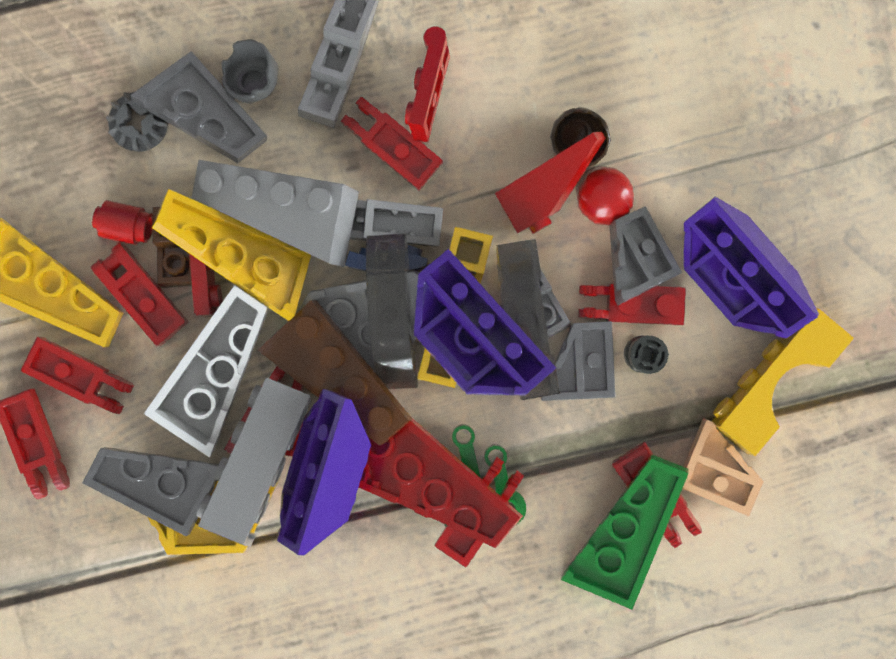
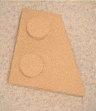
(720, 472)

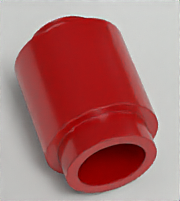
(122, 222)

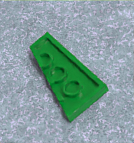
(628, 537)

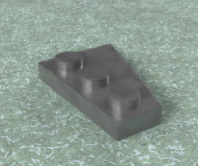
(201, 107)
(153, 484)

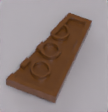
(323, 358)

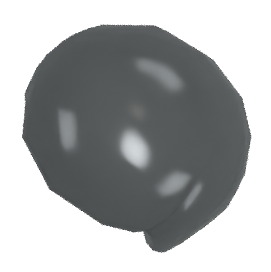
(249, 72)

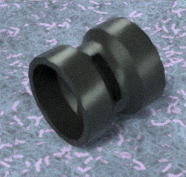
(639, 356)

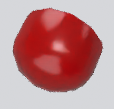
(604, 195)

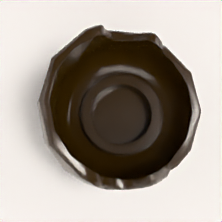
(574, 126)

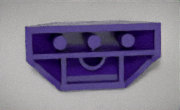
(744, 271)
(473, 333)
(323, 473)

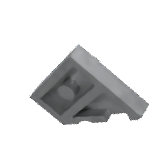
(639, 256)
(586, 363)

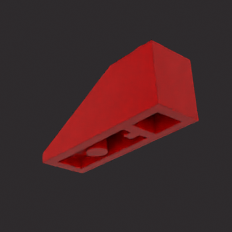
(546, 188)

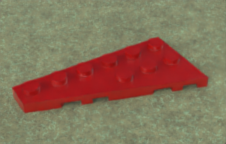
(435, 484)

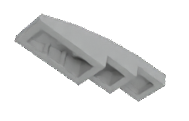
(337, 60)
(384, 217)

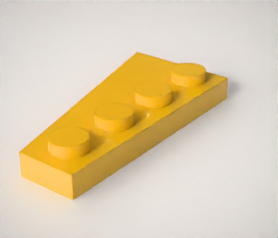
(242, 254)
(50, 291)

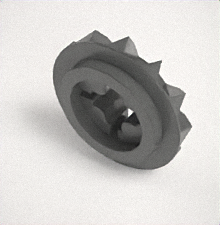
(129, 137)

